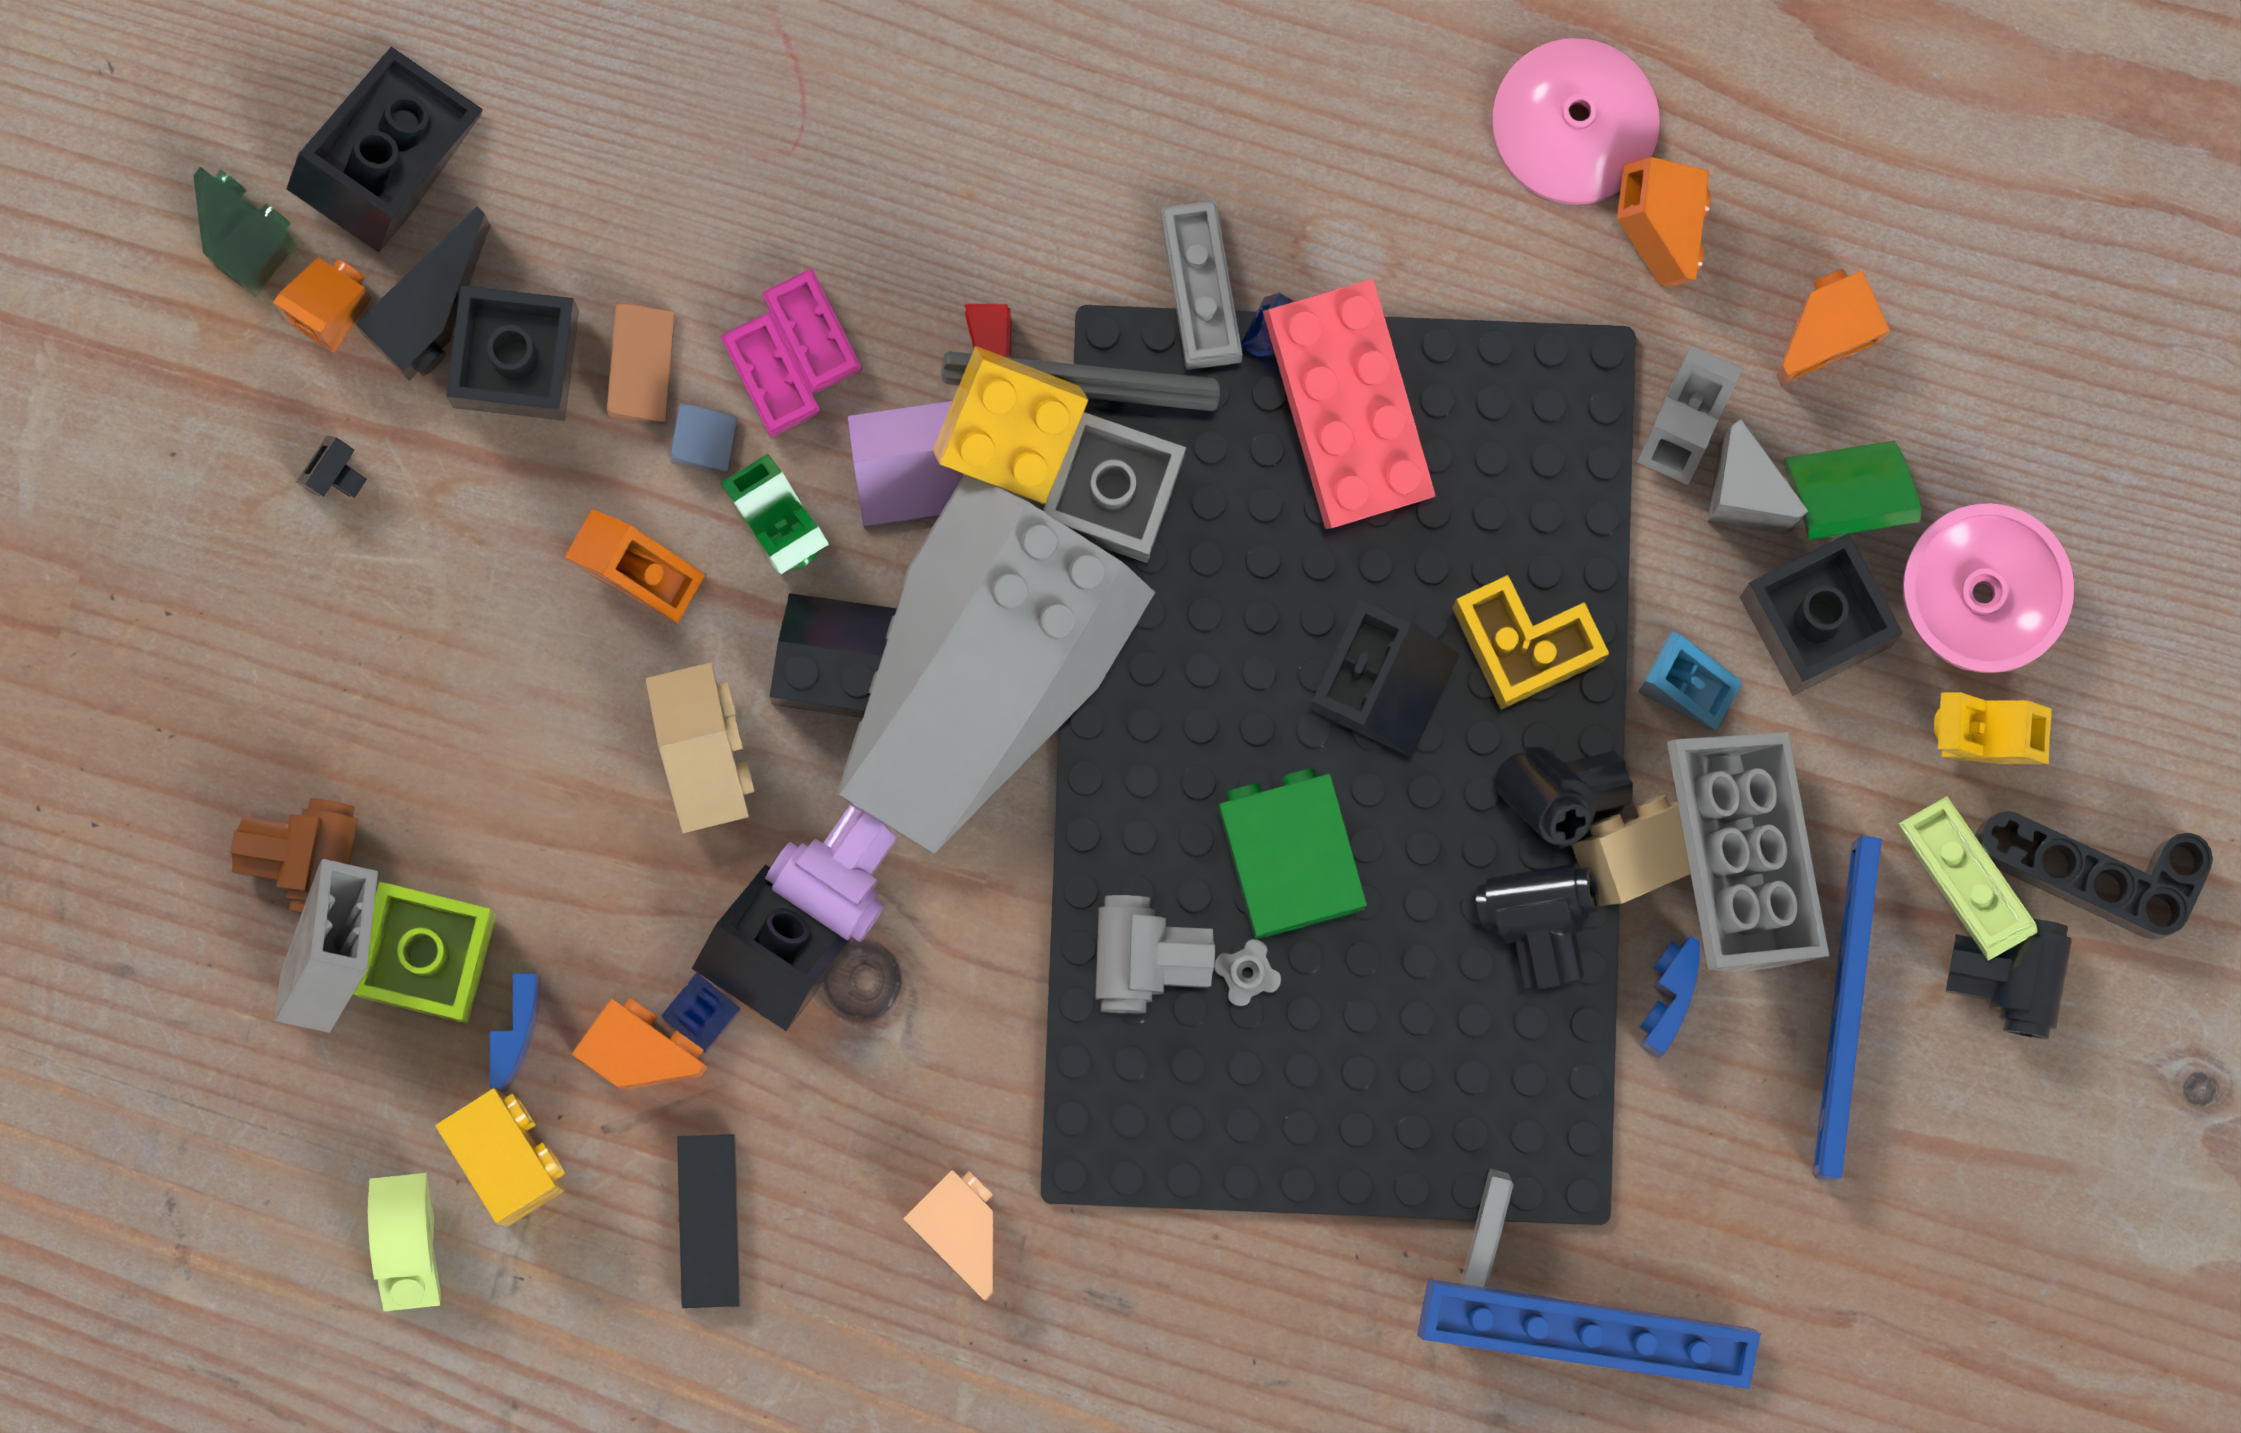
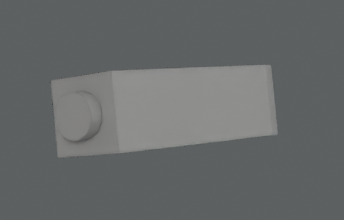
(328, 947)

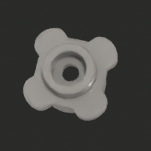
(1243, 988)

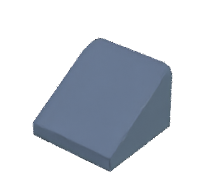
(703, 438)

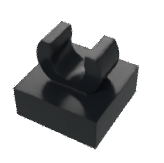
(329, 468)

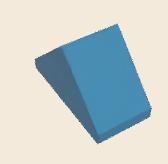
(1690, 682)

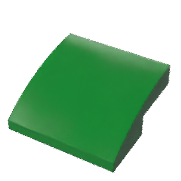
(1854, 489)

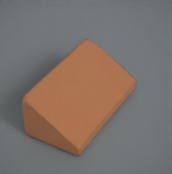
(640, 363)

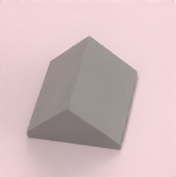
(1750, 488)

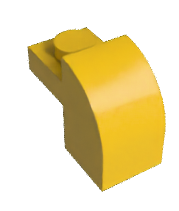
(1992, 730)

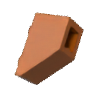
(1664, 216)
(633, 1053)

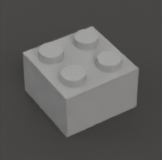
(1115, 486)

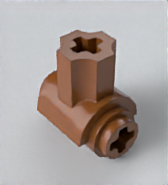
(295, 848)

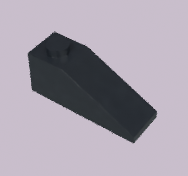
(421, 310)

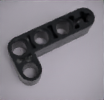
(2085, 865)

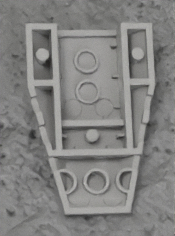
(986, 657)

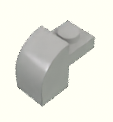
(1689, 415)

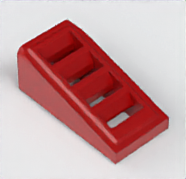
(990, 327)

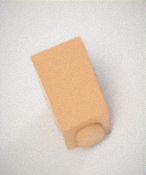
(959, 1228)

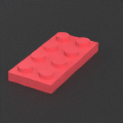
(1349, 403)

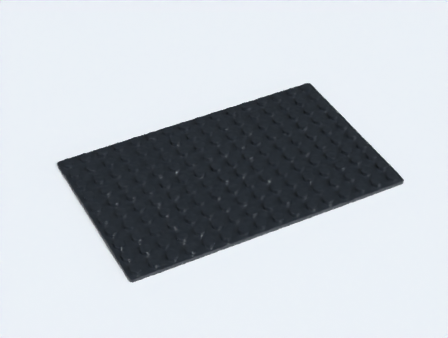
(1404, 1030)

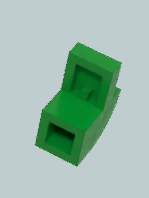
(774, 515)

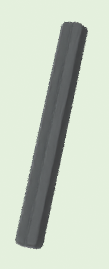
(1113, 383)

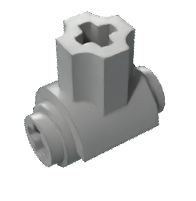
(1143, 955)

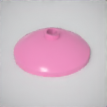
(1569, 157)
(2018, 564)

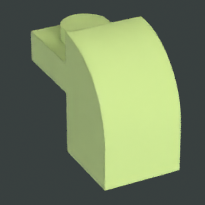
(403, 1241)

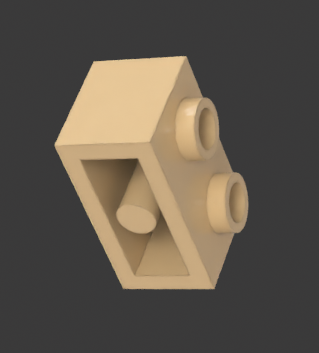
(1635, 852)

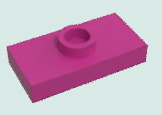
(812, 331)
(770, 374)

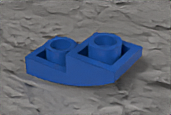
(1677, 981)

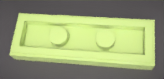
(1968, 878)

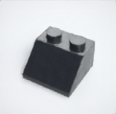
(828, 654)
(769, 953)

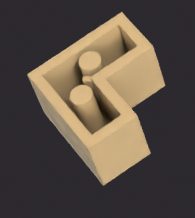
(699, 746)

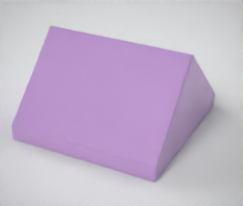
(897, 464)

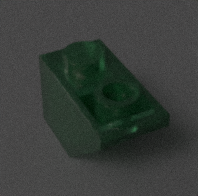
(235, 235)

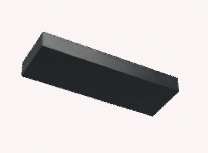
(708, 1221)

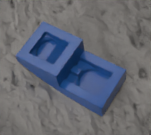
(510, 1047)

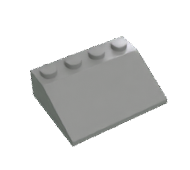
(1748, 851)

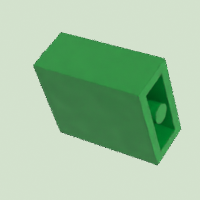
(1291, 854)

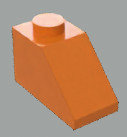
(324, 302)
(1833, 324)
(634, 565)

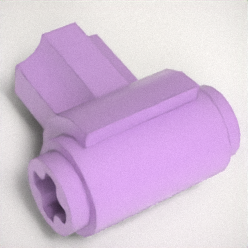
(835, 877)

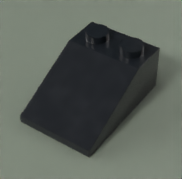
(382, 149)

